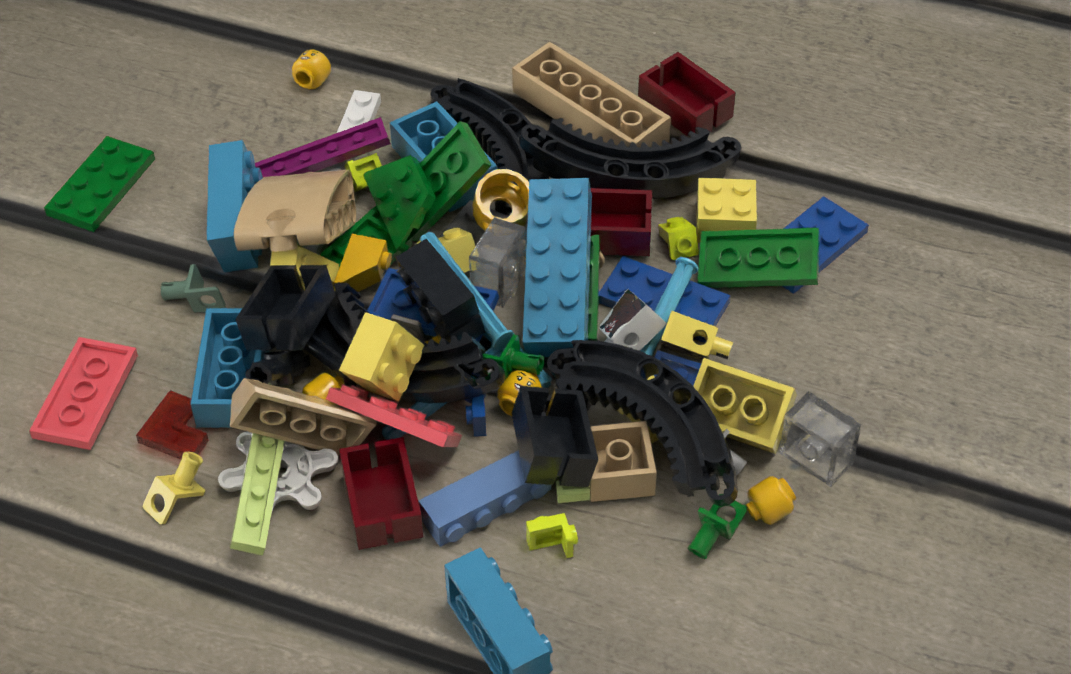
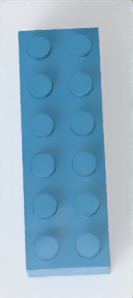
(557, 264)

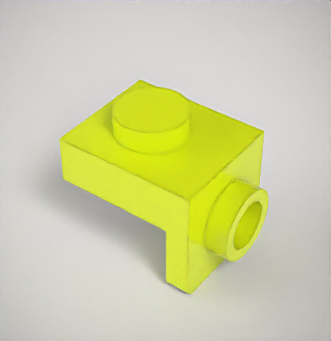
(361, 166)
(680, 237)
(551, 531)

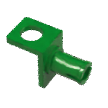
(514, 359)
(714, 526)

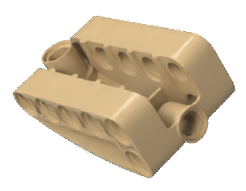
(305, 205)

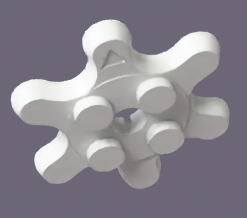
(296, 481)

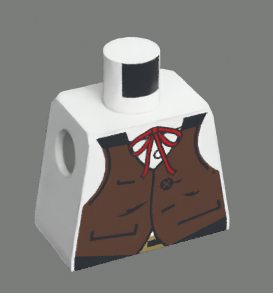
(631, 322)

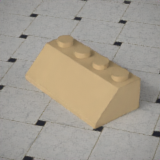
(296, 417)

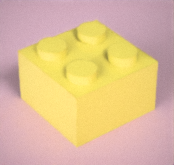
(725, 205)
(382, 357)

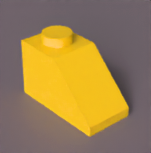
(363, 262)

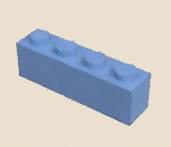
(478, 499)

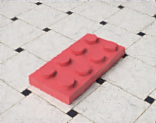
(84, 393)
(385, 411)

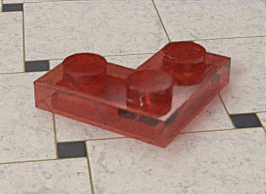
(168, 430)

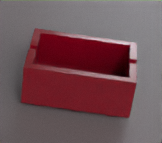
(687, 94)
(622, 221)
(381, 497)

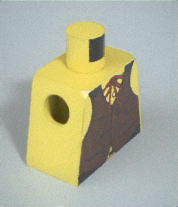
(683, 329)

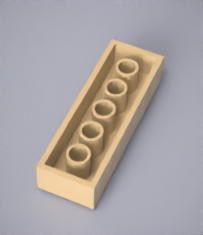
(587, 99)

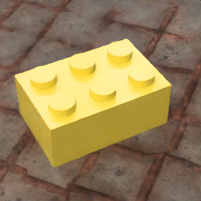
(745, 403)

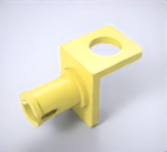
(174, 487)

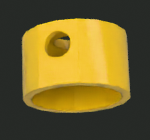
(496, 187)

